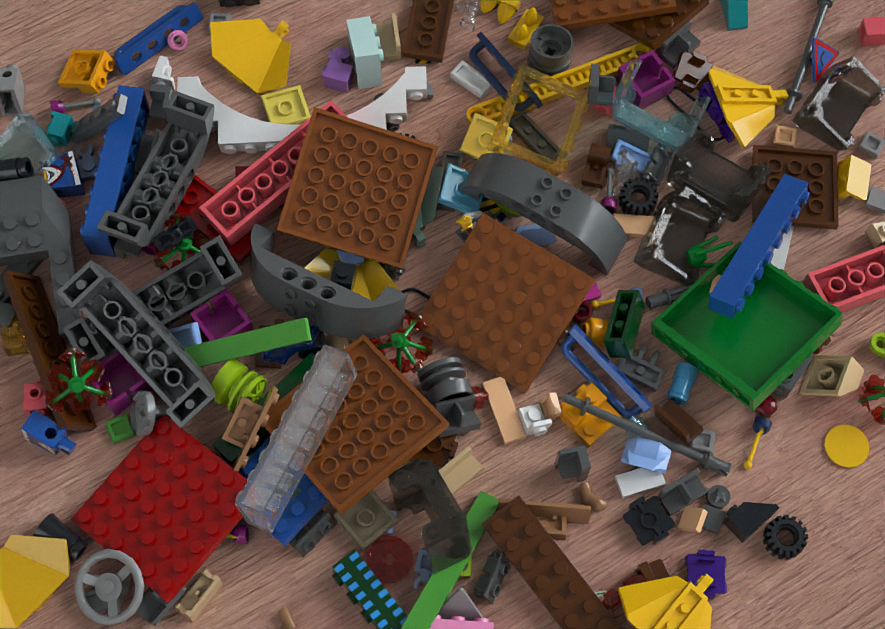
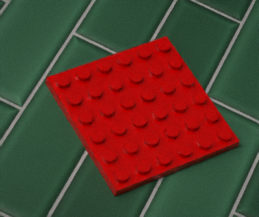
(165, 507)

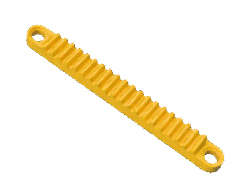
(576, 77)

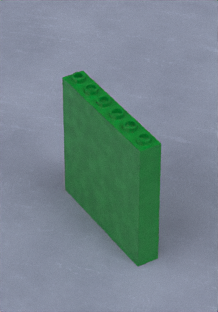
(761, 343)

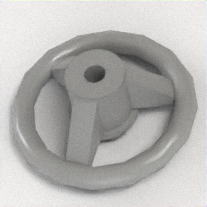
(110, 587)

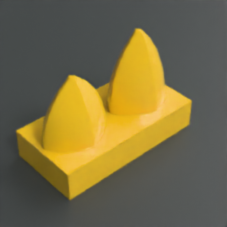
(505, 9)
(525, 27)

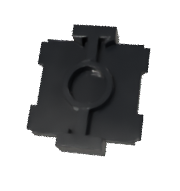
(175, 234)
(648, 520)

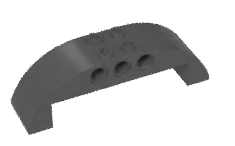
(165, 173)
(549, 204)
(167, 296)
(323, 302)
(140, 340)

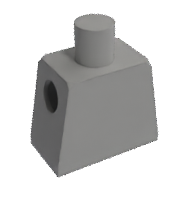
(11, 82)

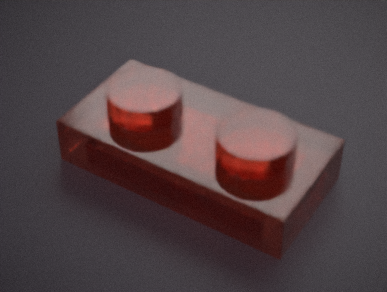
(613, 598)

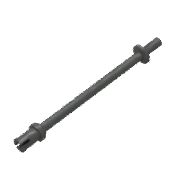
(794, 93)
(706, 460)

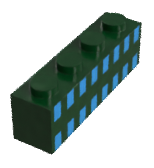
(368, 592)

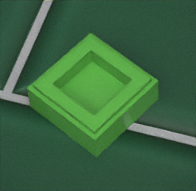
(120, 429)

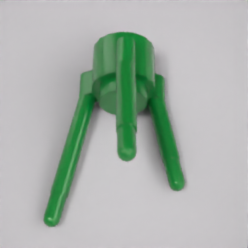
(697, 255)

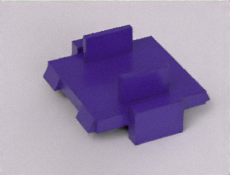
(707, 563)

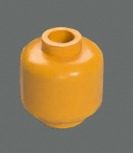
(595, 329)

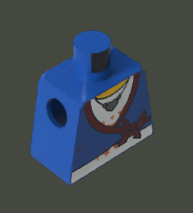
(64, 176)
(40, 428)

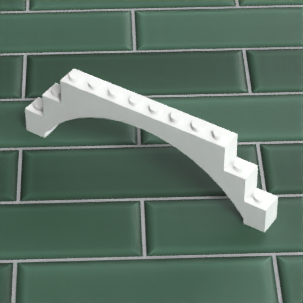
(251, 135)

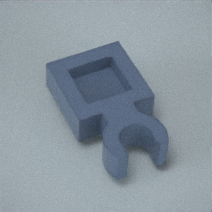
(87, 163)
(422, 568)

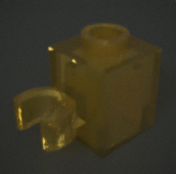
(14, 339)

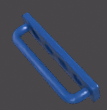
(155, 32)
(578, 335)

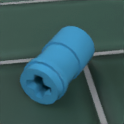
(682, 383)

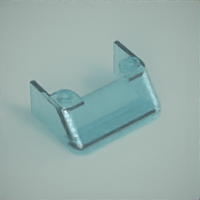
(669, 134)

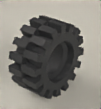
(640, 187)
(791, 525)

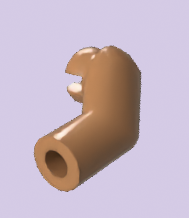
(597, 504)
(286, 618)

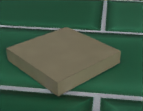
(367, 520)

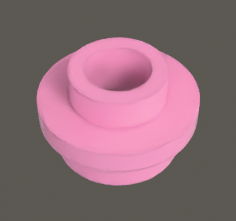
(177, 46)

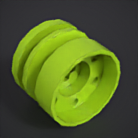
(235, 381)

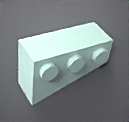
(365, 51)

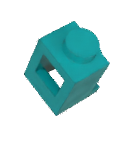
(60, 129)

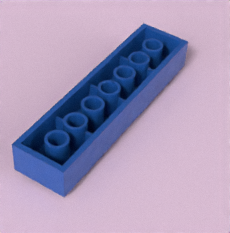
(116, 169)

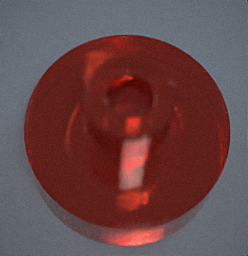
(480, 397)

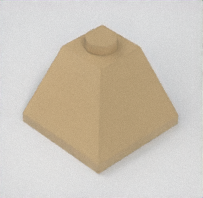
(832, 376)

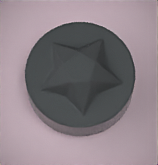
(718, 496)

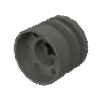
(550, 49)
(444, 380)

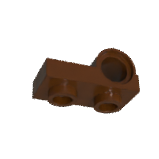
(596, 165)

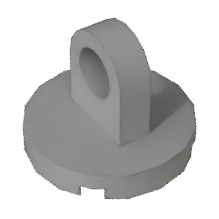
(145, 413)

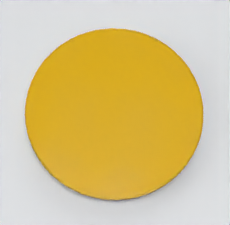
(846, 446)

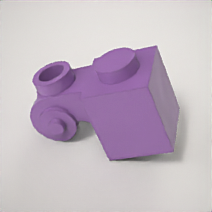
(338, 72)

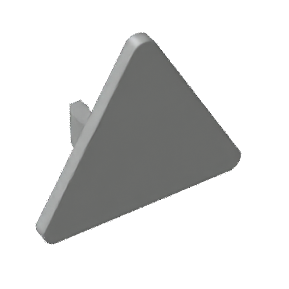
(460, 605)

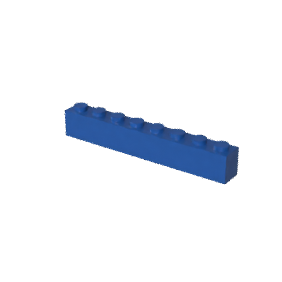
(758, 246)

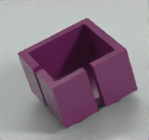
(646, 82)
(224, 320)
(122, 382)

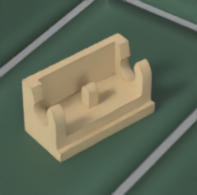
(199, 595)

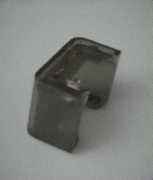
(423, 488)

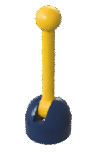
(761, 427)

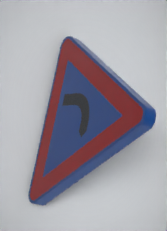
(822, 58)

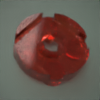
(399, 550)

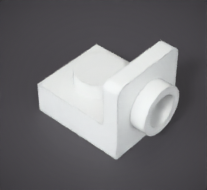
(163, 72)
(533, 420)

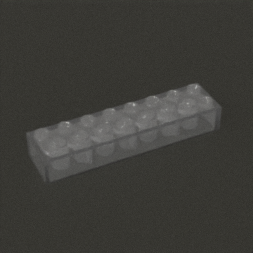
(296, 438)

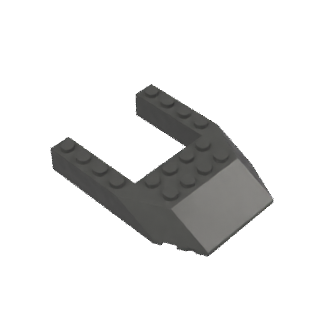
(38, 228)

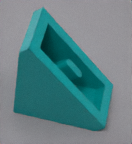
(735, 14)

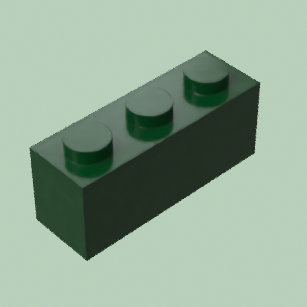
(624, 324)

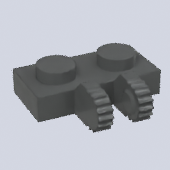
(642, 371)

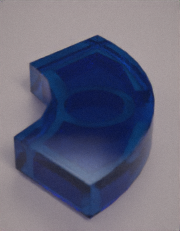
(281, 355)

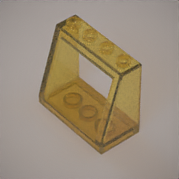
(500, 145)

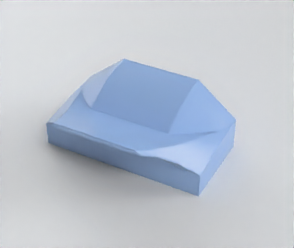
(536, 234)
(646, 454)

